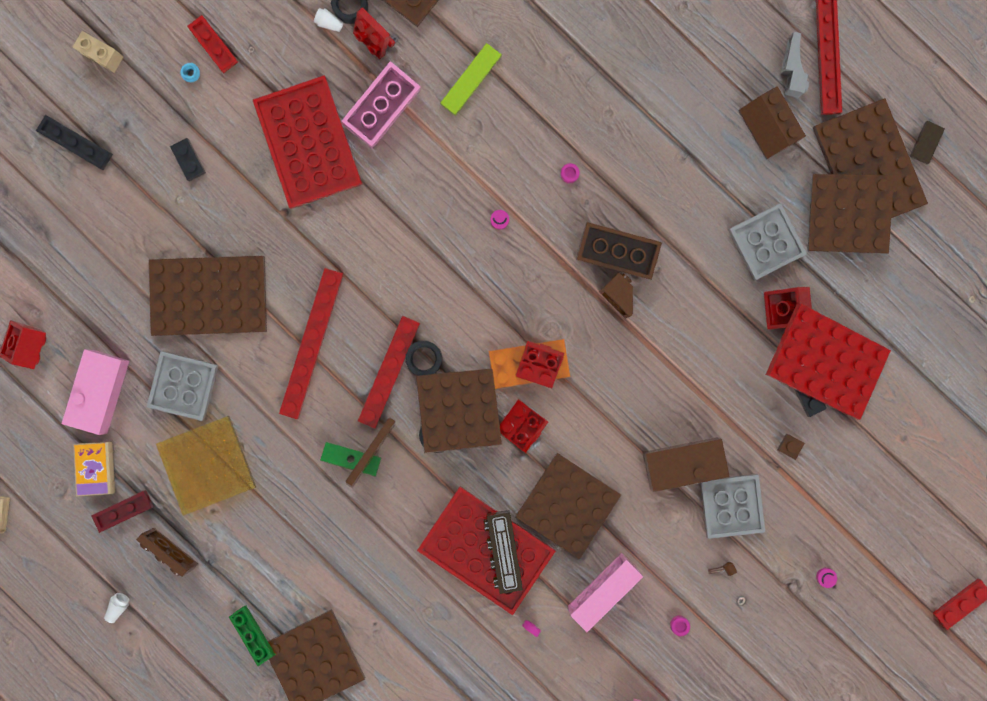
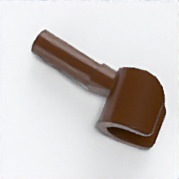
(728, 567)

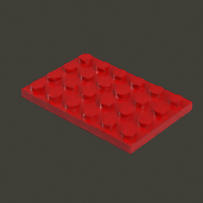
(307, 142)
(828, 361)
(461, 548)

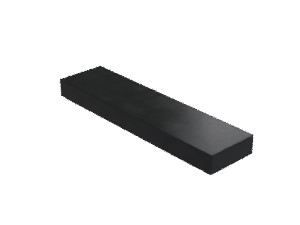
(74, 142)

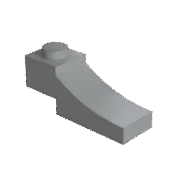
(792, 67)

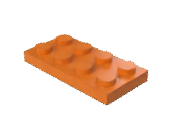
(507, 360)

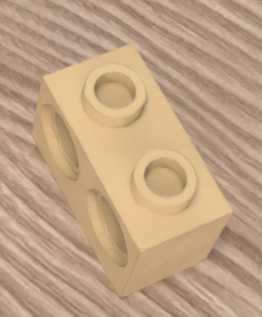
(98, 51)

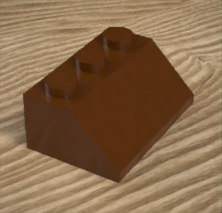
(772, 122)

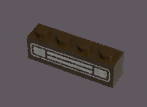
(504, 552)

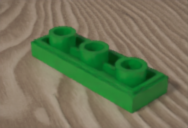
(339, 456)
(258, 644)

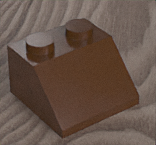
(619, 294)

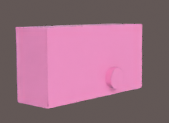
(381, 105)
(95, 392)
(604, 592)

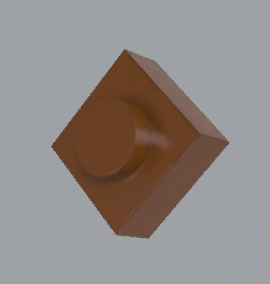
(790, 446)

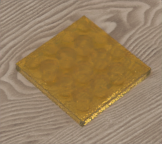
(206, 465)

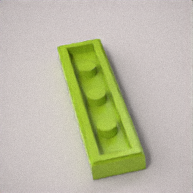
(471, 79)

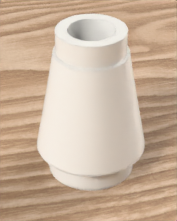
(328, 20)
(116, 607)

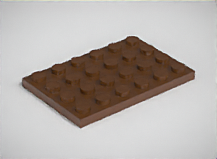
(871, 144)
(207, 295)

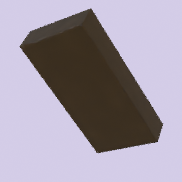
(927, 142)

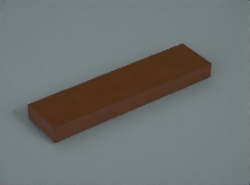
(370, 452)

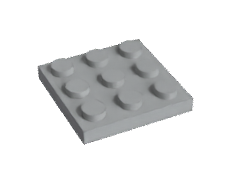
(767, 241)
(182, 386)
(732, 506)

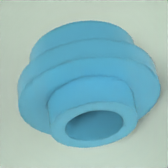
(185, 70)

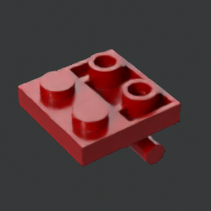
(372, 34)
(539, 364)
(522, 426)

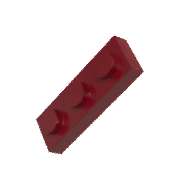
(122, 511)

